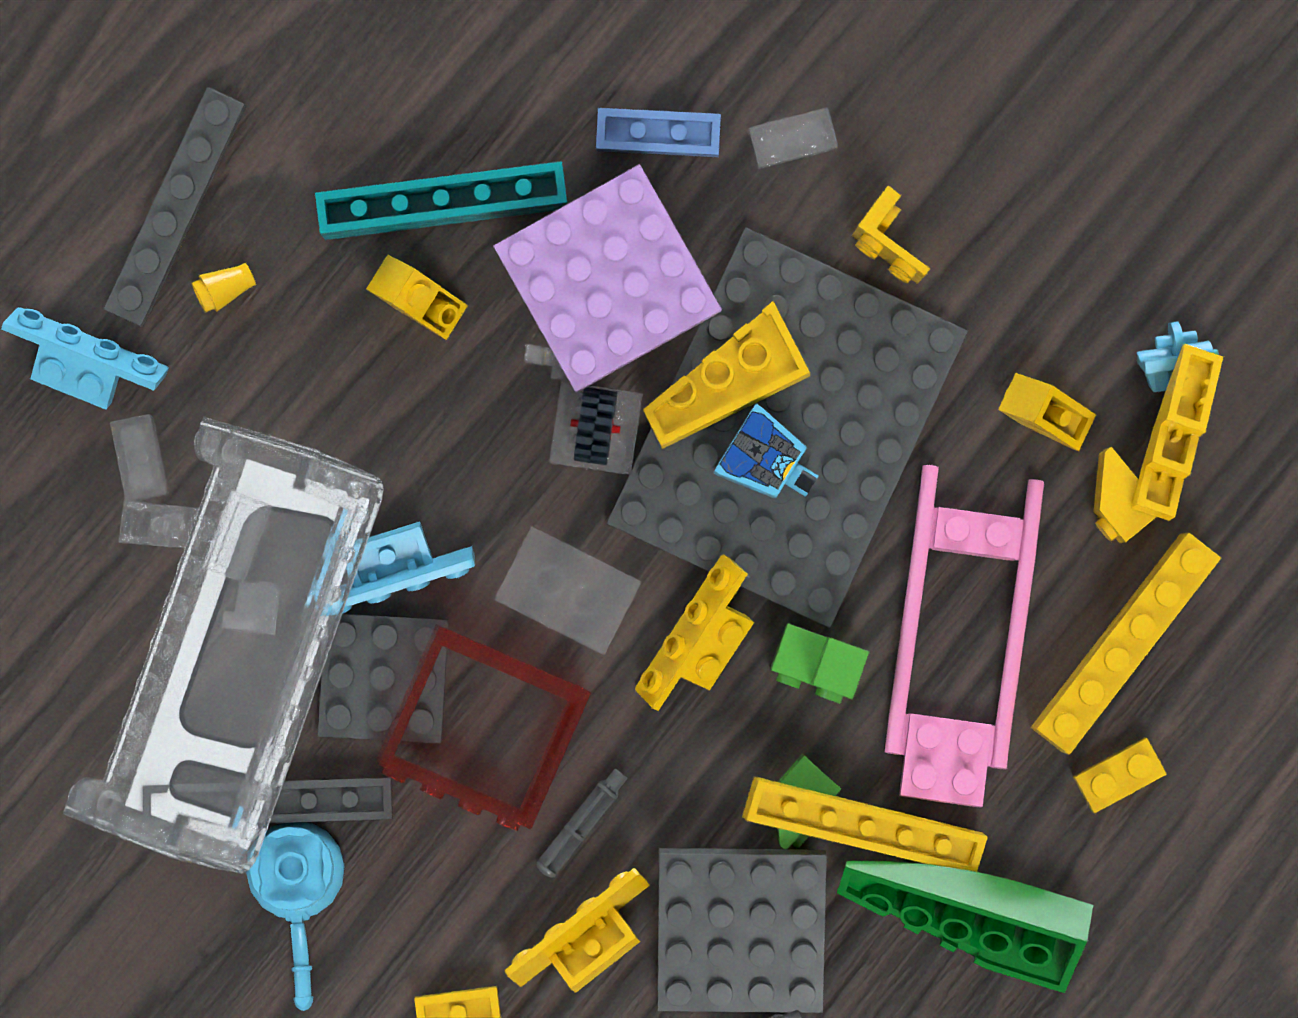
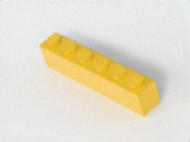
(1125, 642)

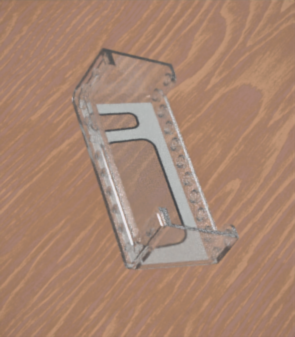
(224, 706)

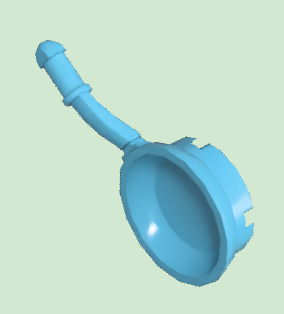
(295, 879)

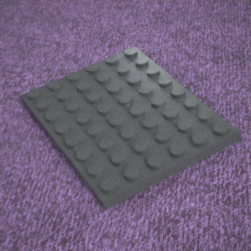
(858, 414)

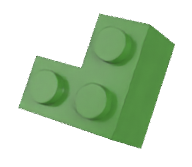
(819, 662)

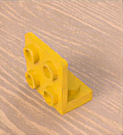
(874, 242)

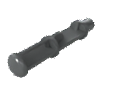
(581, 824)

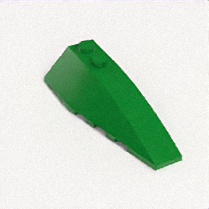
(993, 918)

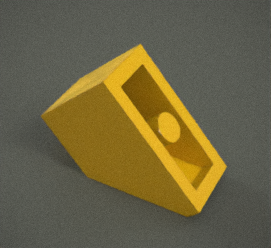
(1047, 411)
(1114, 499)

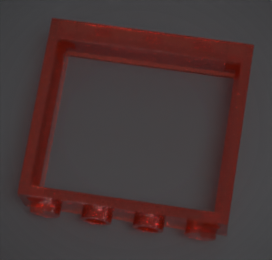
(470, 798)

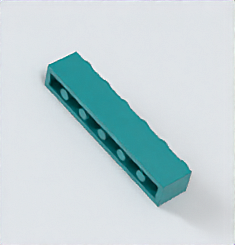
(441, 200)

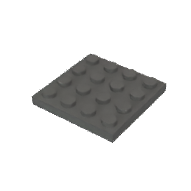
(741, 930)

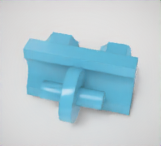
(1161, 361)

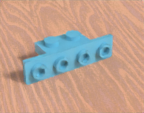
(80, 362)
(403, 561)

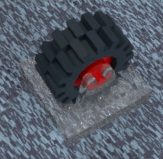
(596, 429)

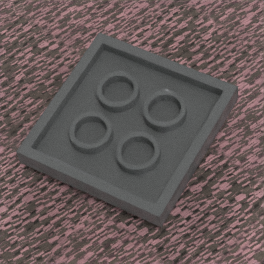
(370, 674)

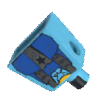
(765, 457)

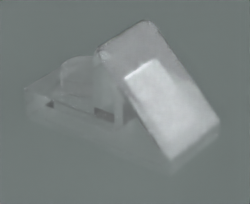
(156, 524)

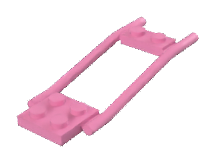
(946, 756)

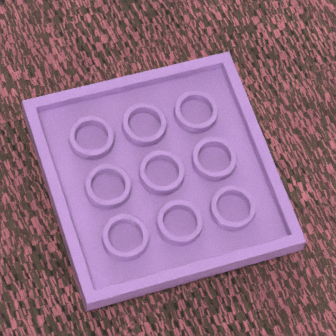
(607, 278)

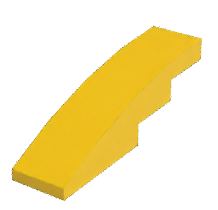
(1177, 431)

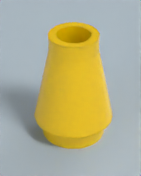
(221, 287)

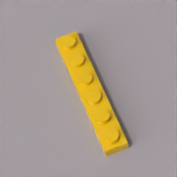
(863, 825)

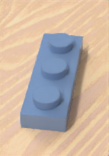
(658, 132)

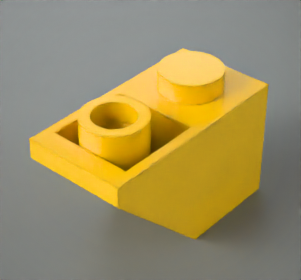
(417, 296)

